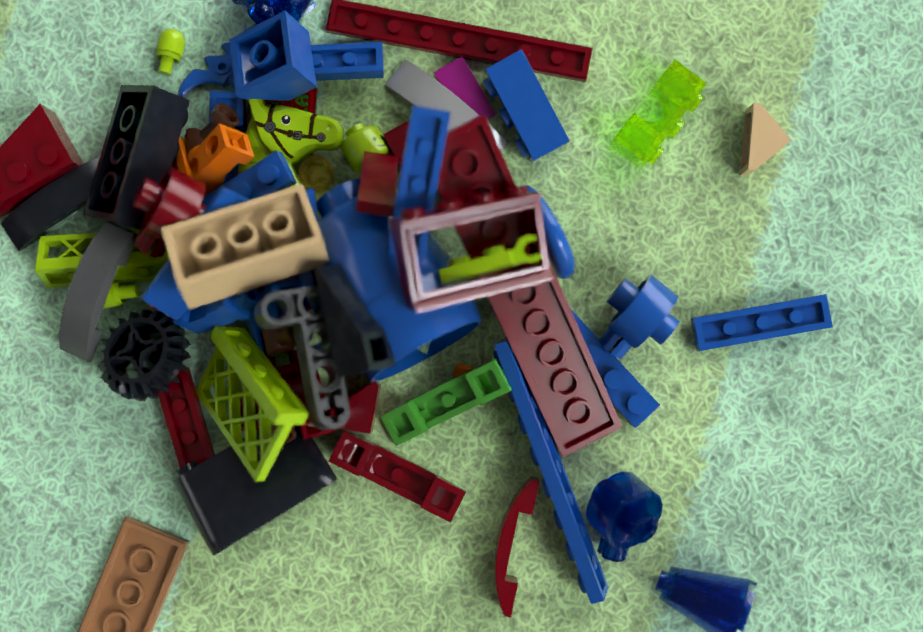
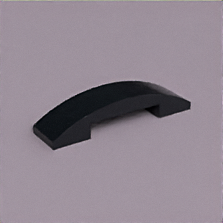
(50, 205)

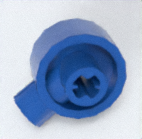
(640, 314)

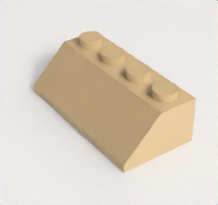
(244, 246)

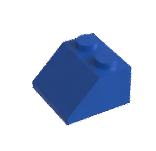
(273, 60)

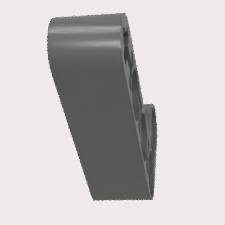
(309, 358)

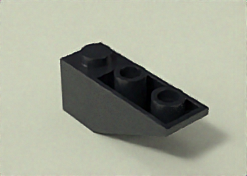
(354, 335)

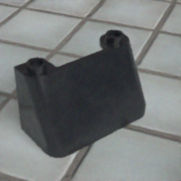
(232, 505)

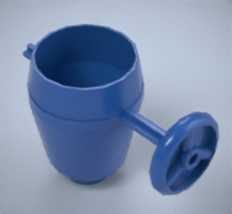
(361, 246)

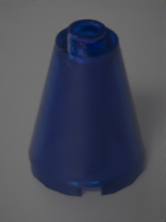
(708, 598)

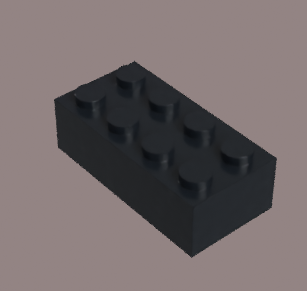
(137, 145)

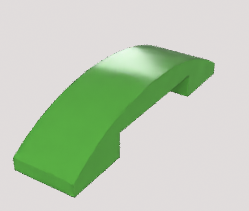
(445, 401)

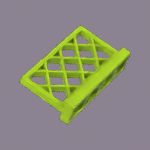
(260, 382)

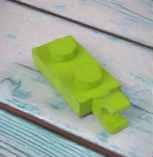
(494, 260)

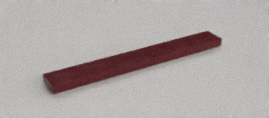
(456, 39)

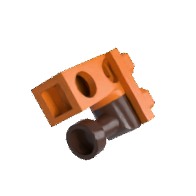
(213, 150)

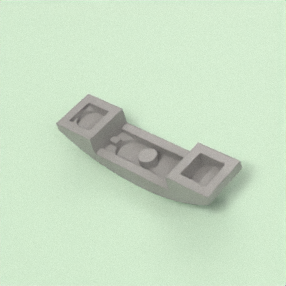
(421, 89)

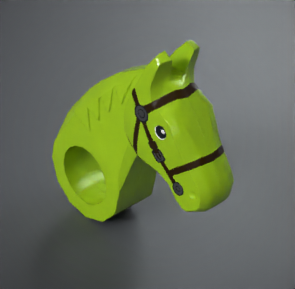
(291, 133)

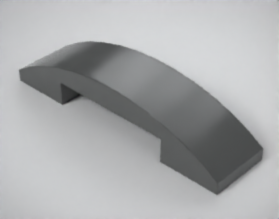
(90, 289)

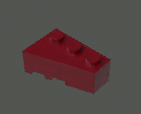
(34, 158)

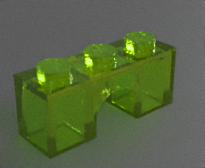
(677, 92)

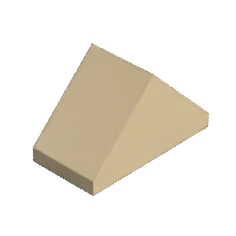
(760, 138)

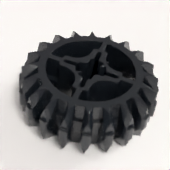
(154, 360)

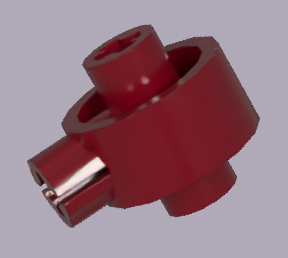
(166, 203)

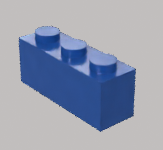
(525, 106)

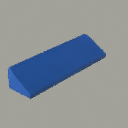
(163, 290)

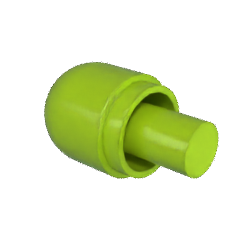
(169, 47)
(119, 293)

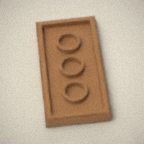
(134, 579)

